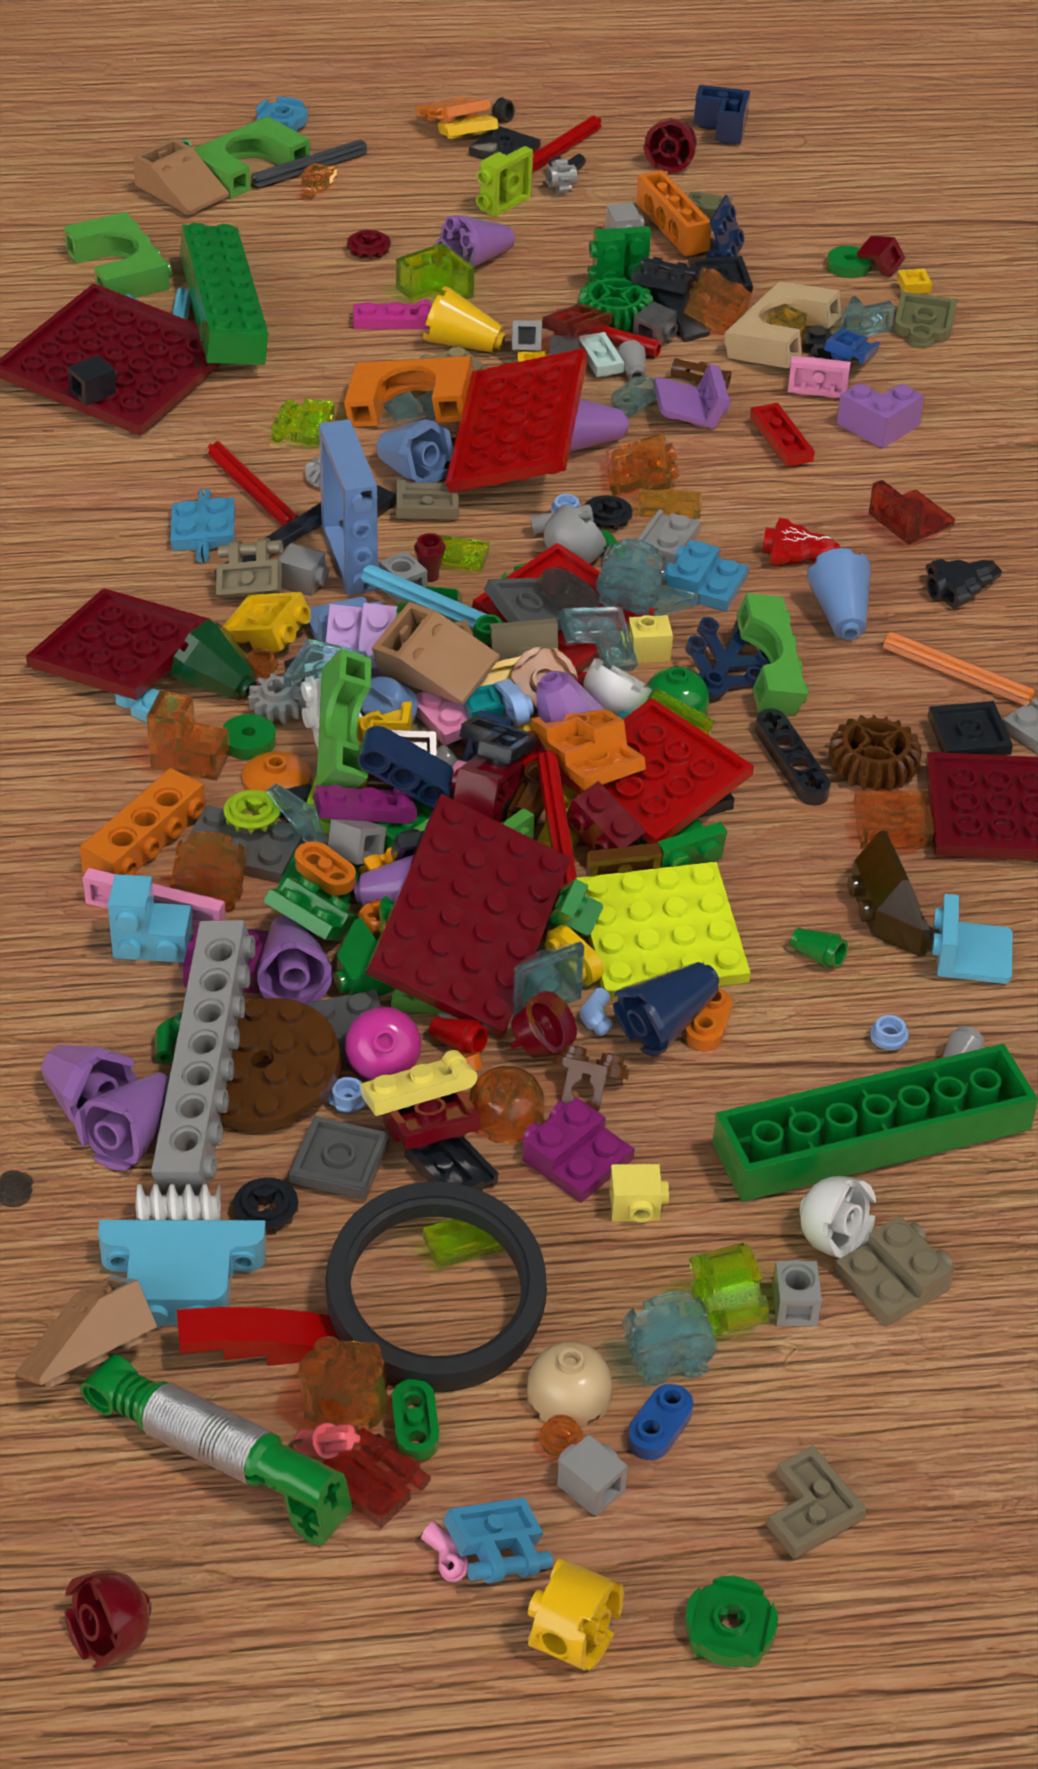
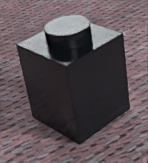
(92, 380)

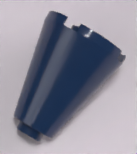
(664, 1005)

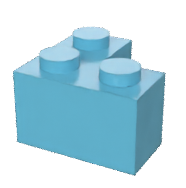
(143, 927)

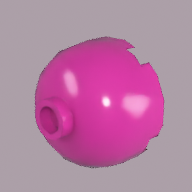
(382, 1043)

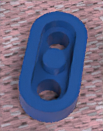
(663, 1418)

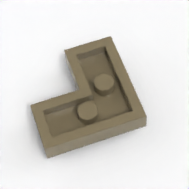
(822, 1505)

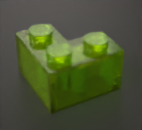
(431, 270)

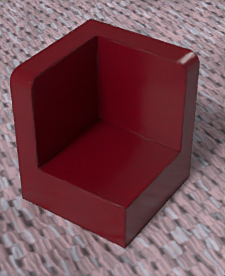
(885, 253)

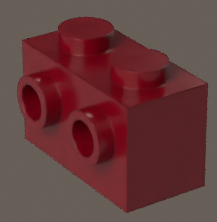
(603, 820)

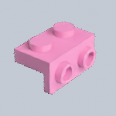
(441, 717)

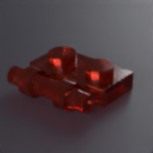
(371, 1489)

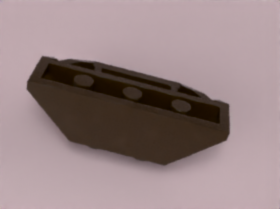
(888, 897)

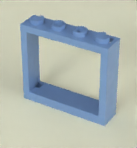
(342, 479)

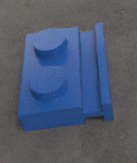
(848, 344)

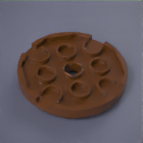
(302, 1069)

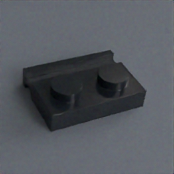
(453, 1162)

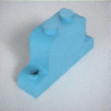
(182, 1260)

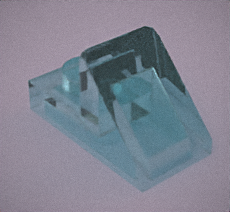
(868, 319)

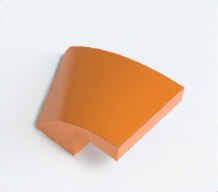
(590, 746)

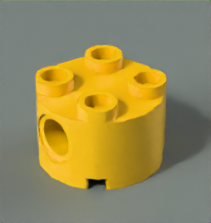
(575, 1615)

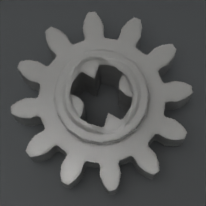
(275, 699)

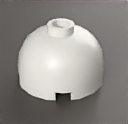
(615, 688)
(837, 1215)

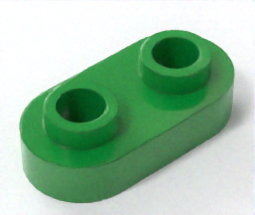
(415, 1423)

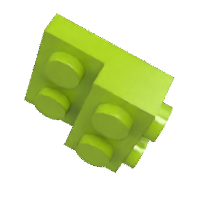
(505, 181)

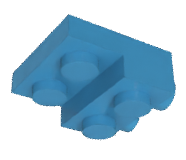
(703, 572)

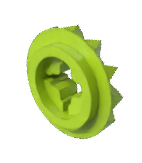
(254, 801)

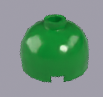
(682, 685)

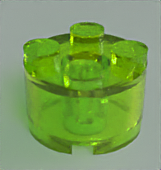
(729, 1288)

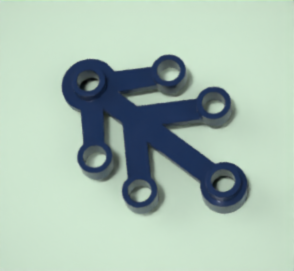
(727, 659)

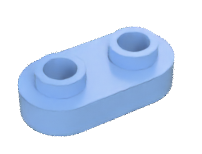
(516, 705)

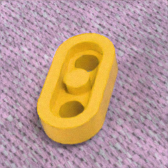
(592, 963)

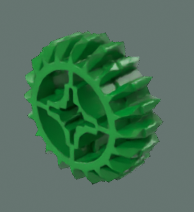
(617, 297)

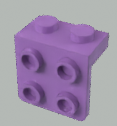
(693, 404)

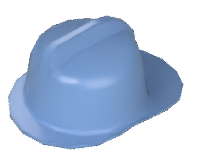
(387, 696)

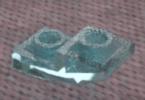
(408, 409)

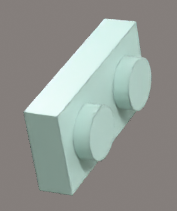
(601, 354)

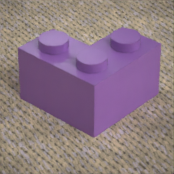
(878, 416)

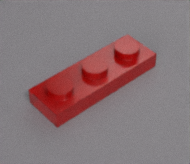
(782, 434)

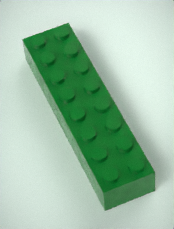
(223, 295)
(873, 1121)

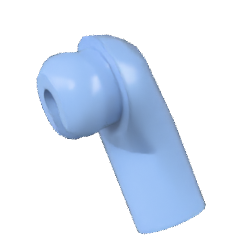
(593, 1012)

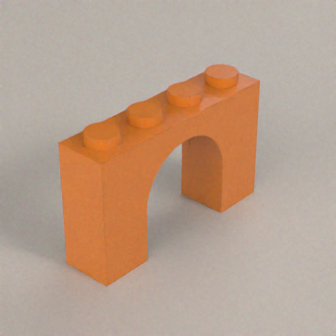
(383, 380)

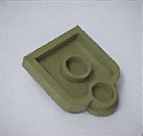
(924, 318)

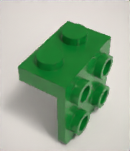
(693, 845)

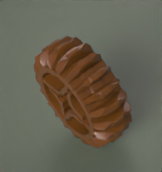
(874, 753)

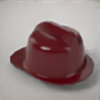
(543, 1025)

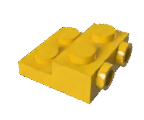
(269, 620)

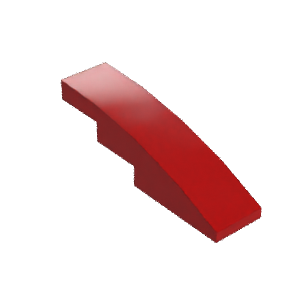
(252, 1332)

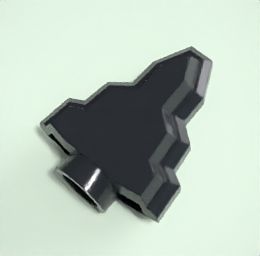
(959, 580)

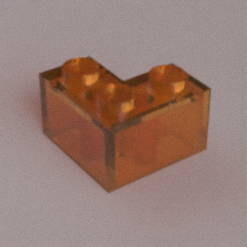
(182, 743)

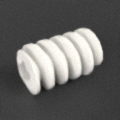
(178, 1207)

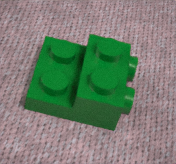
(617, 251)
(311, 909)

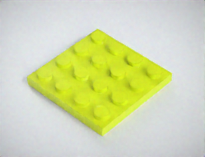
(664, 922)

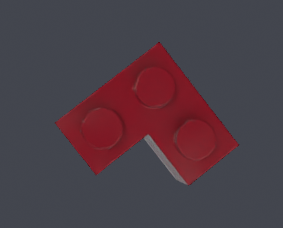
(486, 785)

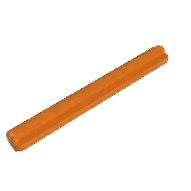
(959, 669)

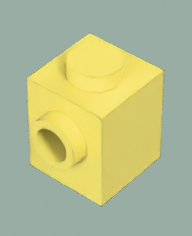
(651, 638)
(637, 1192)

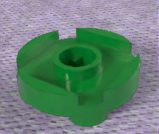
(726, 1645)

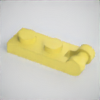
(419, 1084)

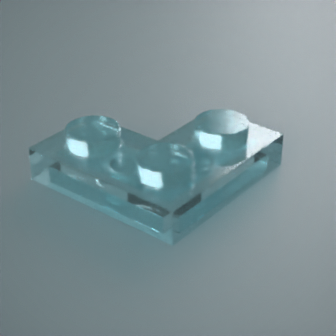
(604, 627)

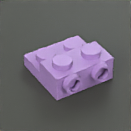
(359, 627)

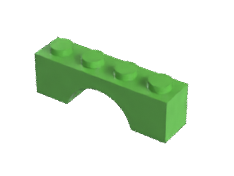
(767, 626)
(343, 691)

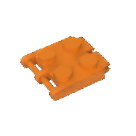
(449, 109)

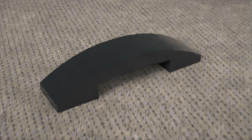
(688, 327)

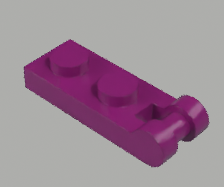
(364, 804)

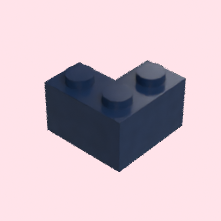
(724, 110)

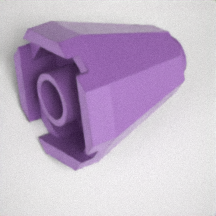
(560, 695)
(84, 1072)

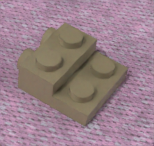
(896, 1270)

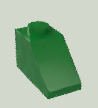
(353, 961)

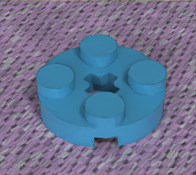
(286, 111)

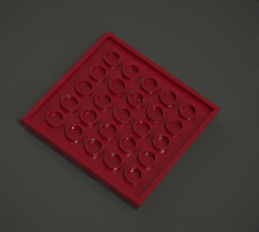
(151, 350)

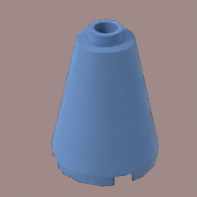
(842, 590)

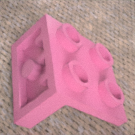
(818, 376)

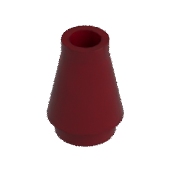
(430, 553)

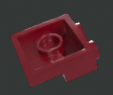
(433, 1120)

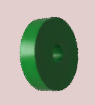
(845, 263)
(250, 736)

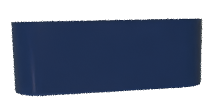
(405, 765)

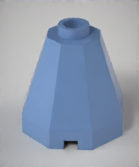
(417, 450)

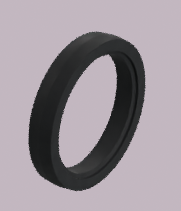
(457, 1203)

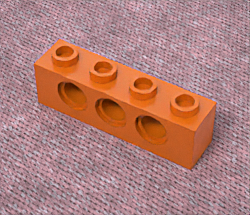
(673, 213)
(145, 825)

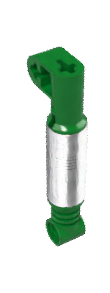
(240, 1448)

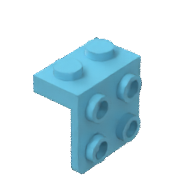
(970, 949)

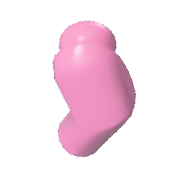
(451, 1564)

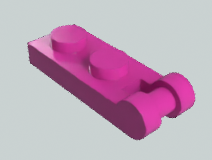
(392, 315)

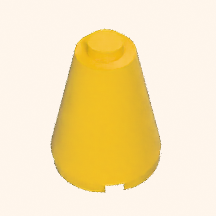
(460, 323)

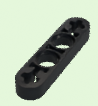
(799, 754)

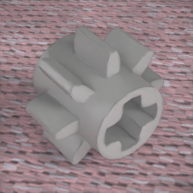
(561, 176)

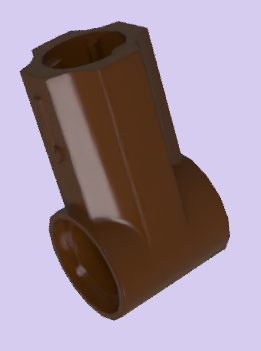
(529, 794)

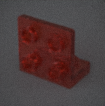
(907, 515)

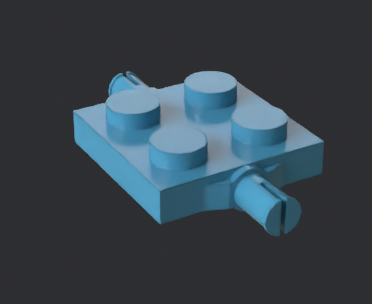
(203, 524)

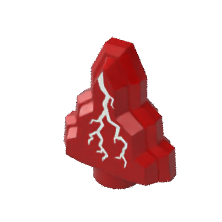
(794, 543)

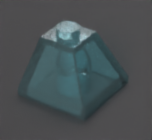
(551, 969)

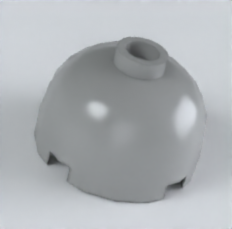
(574, 534)

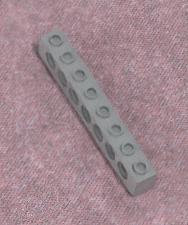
(204, 1057)

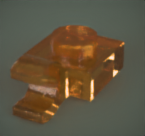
(316, 177)

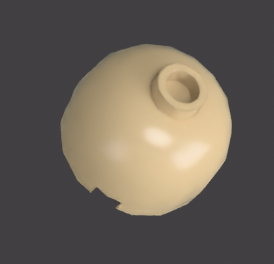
(570, 1382)

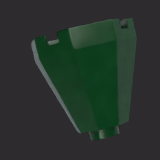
(214, 662)

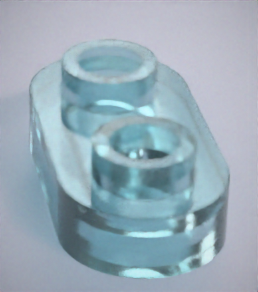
(634, 395)

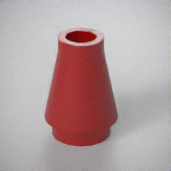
(459, 1034)

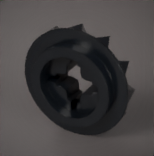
(616, 510)
(263, 1192)

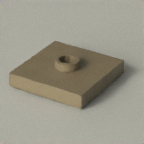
(515, 638)

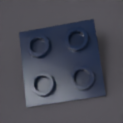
(727, 234)

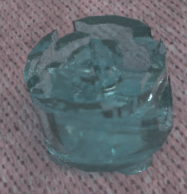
(631, 576)
(670, 1337)

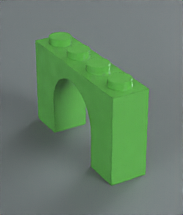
(259, 139)
(118, 235)

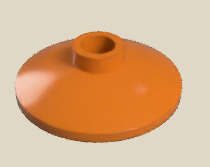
(275, 768)

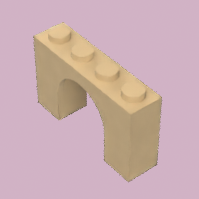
(774, 345)

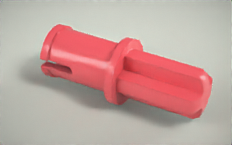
(326, 1440)

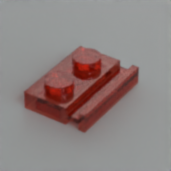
(576, 320)

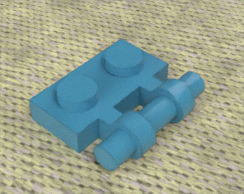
(496, 1527)

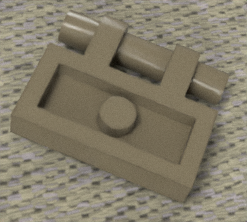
(251, 577)

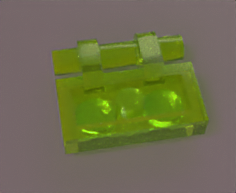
(306, 426)

